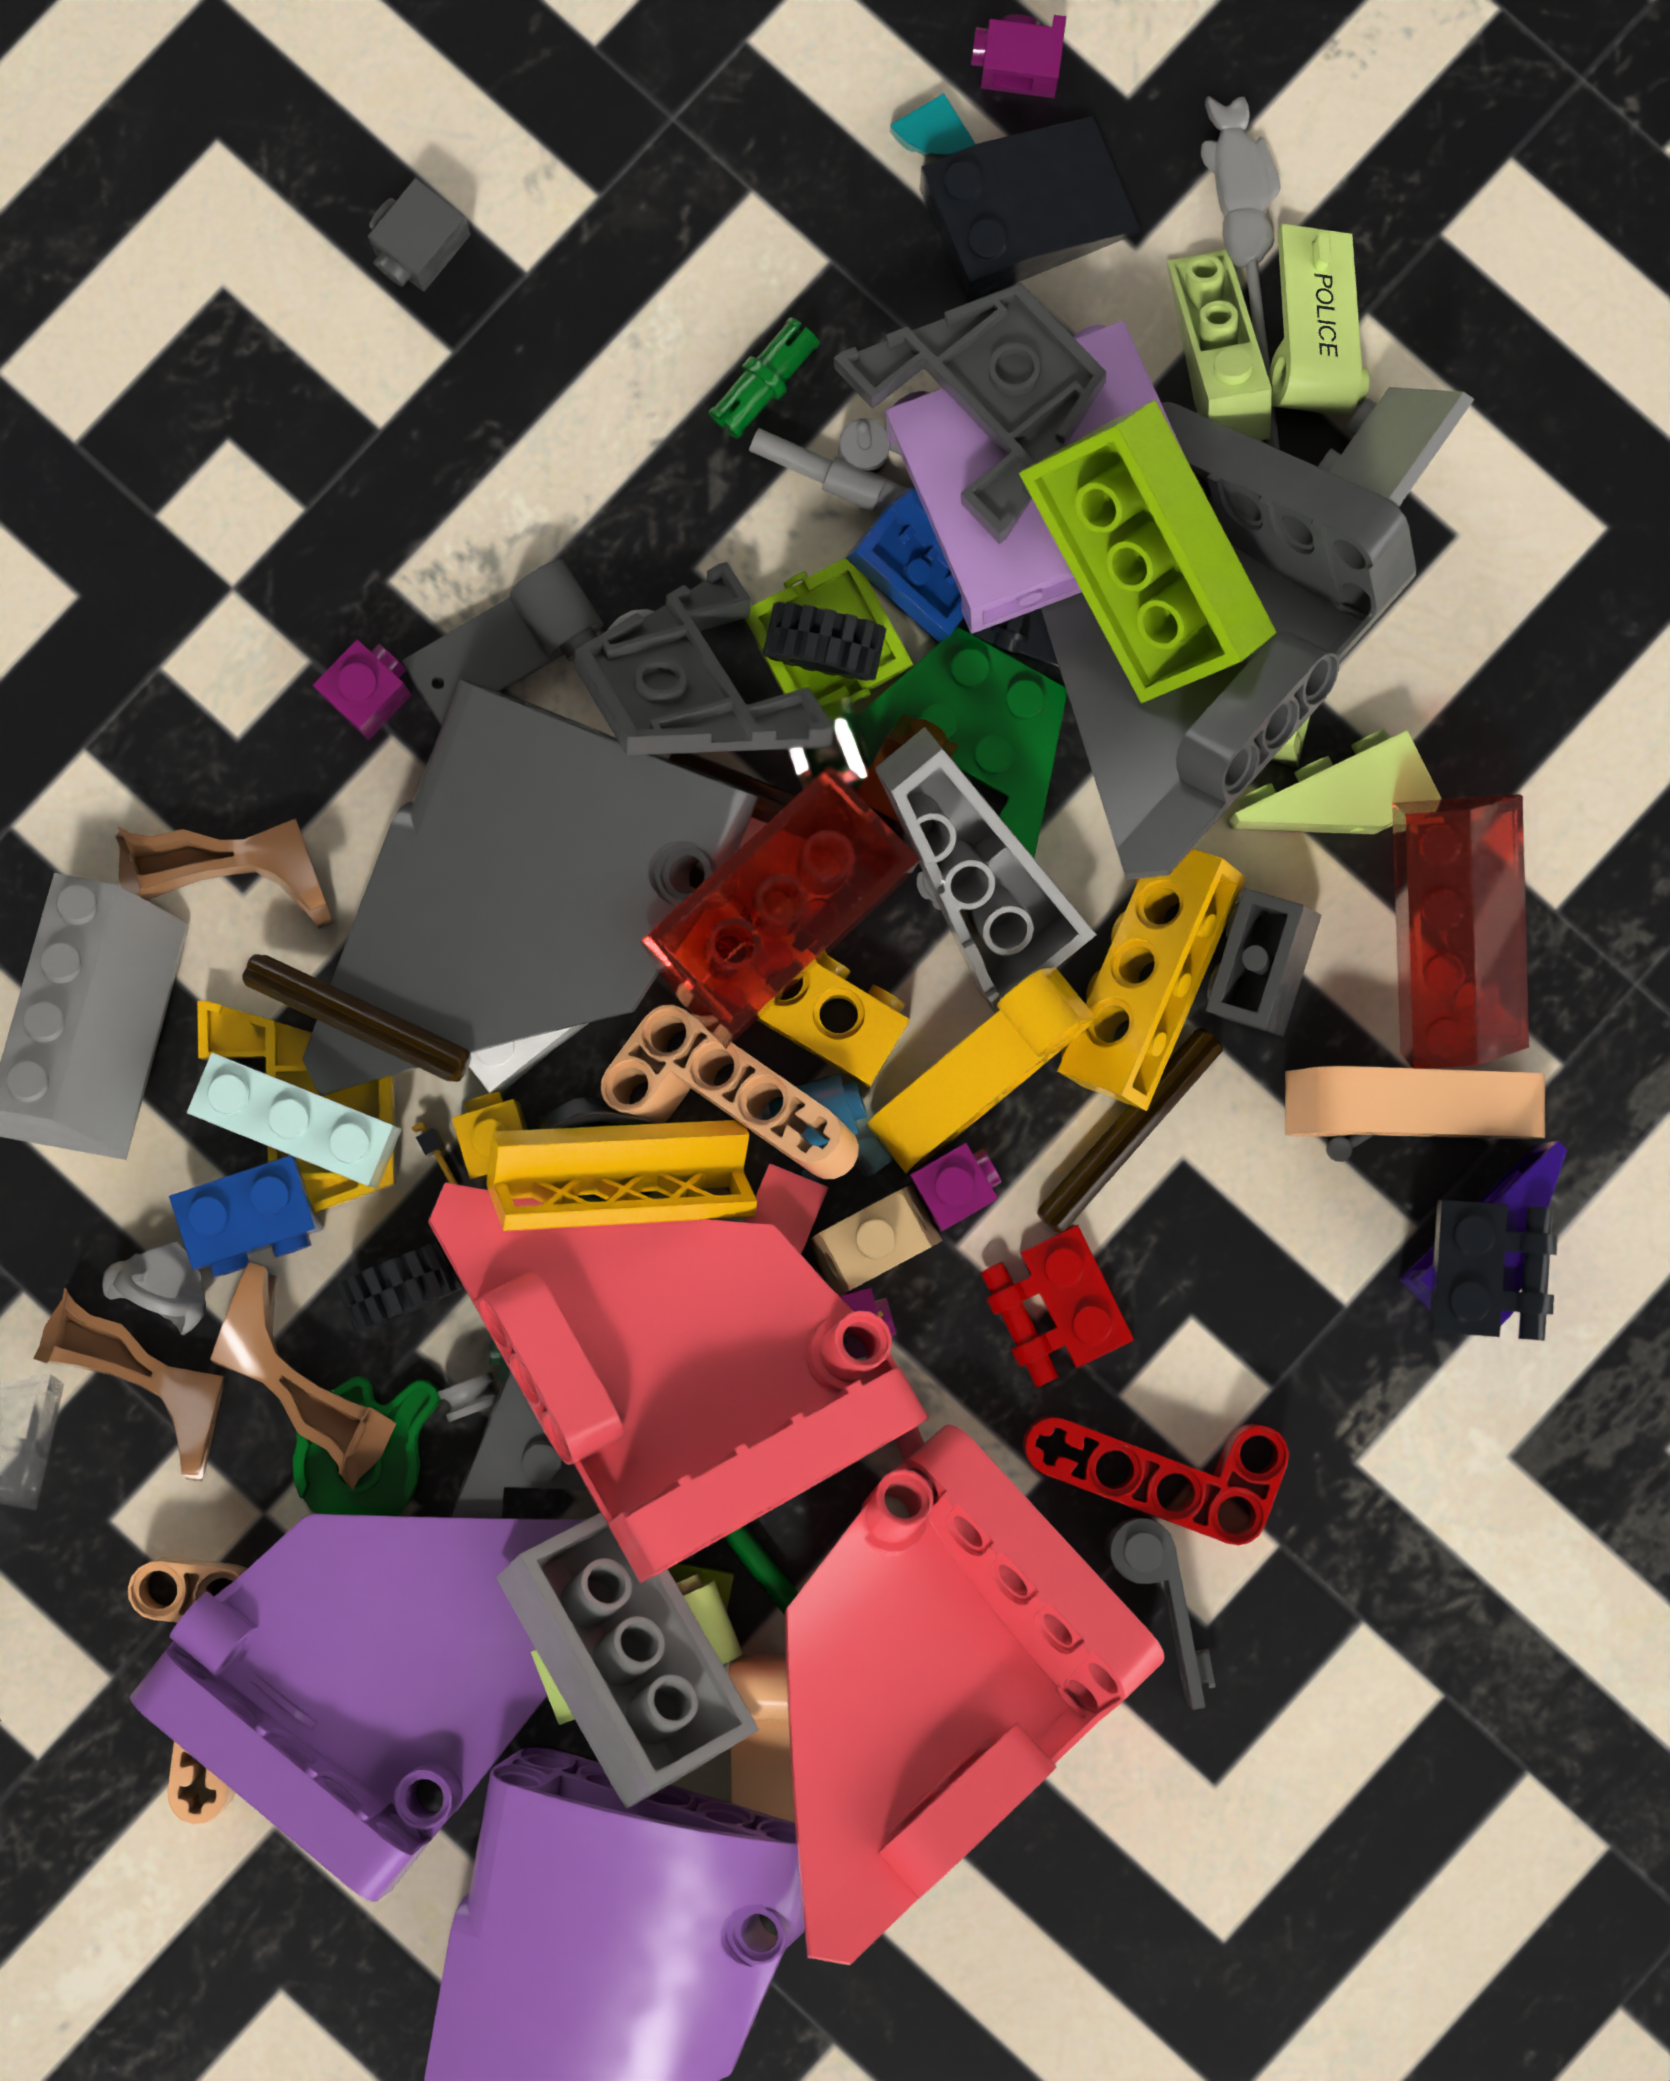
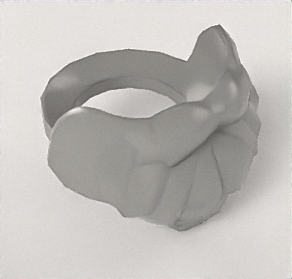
(161, 1283)

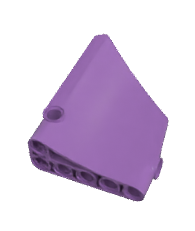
(351, 1675)

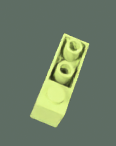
(1220, 344)
(1343, 796)

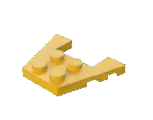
(247, 1036)

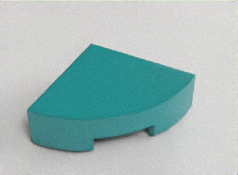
(932, 130)

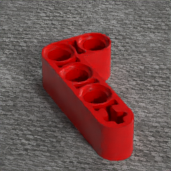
(1148, 1469)

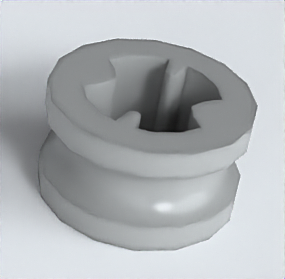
(469, 1396)

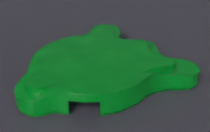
(396, 1475)

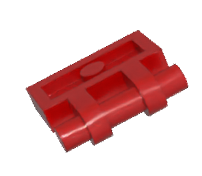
(1074, 1296)

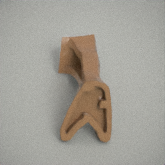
(185, 857)
(246, 1345)
(107, 1347)

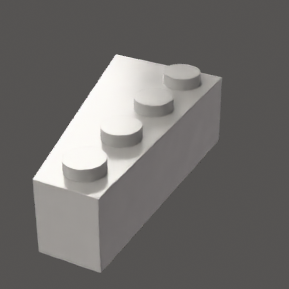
(984, 880)

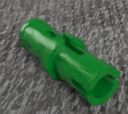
(764, 378)

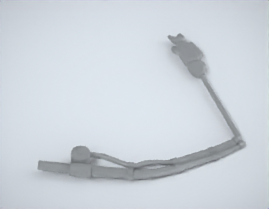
(1244, 188)

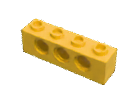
(1160, 1004)
(860, 1050)

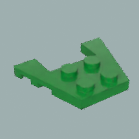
(994, 711)

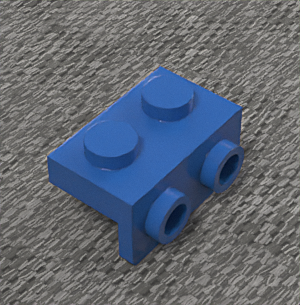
(909, 566)
(245, 1215)

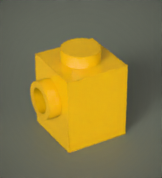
(476, 1126)

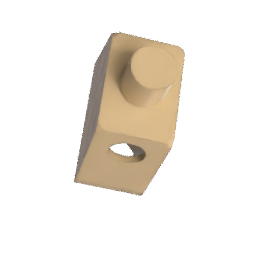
(874, 1240)

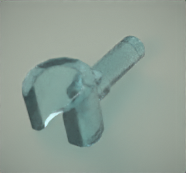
(871, 1158)

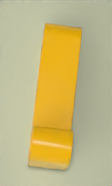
(1026, 1032)

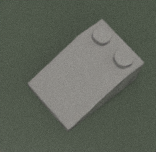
(1396, 439)

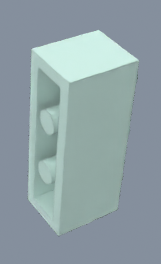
(294, 1120)

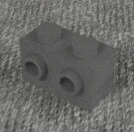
(1262, 961)

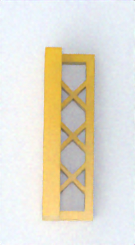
(618, 1166)

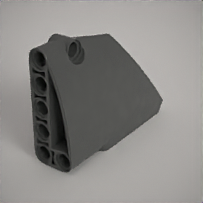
(1324, 570)
(522, 883)

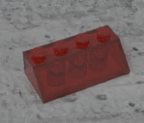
(778, 906)
(1460, 930)

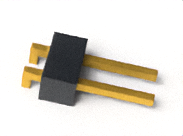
(432, 1145)

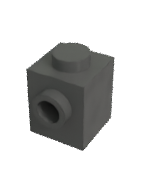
(416, 235)

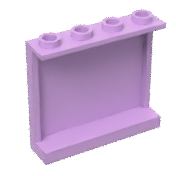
(951, 452)

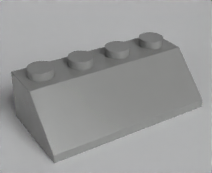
(88, 1018)
(625, 1660)

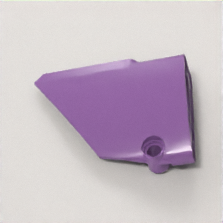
(611, 1931)

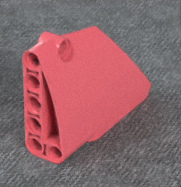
(678, 1365)
(937, 1684)

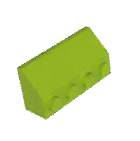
(1148, 553)

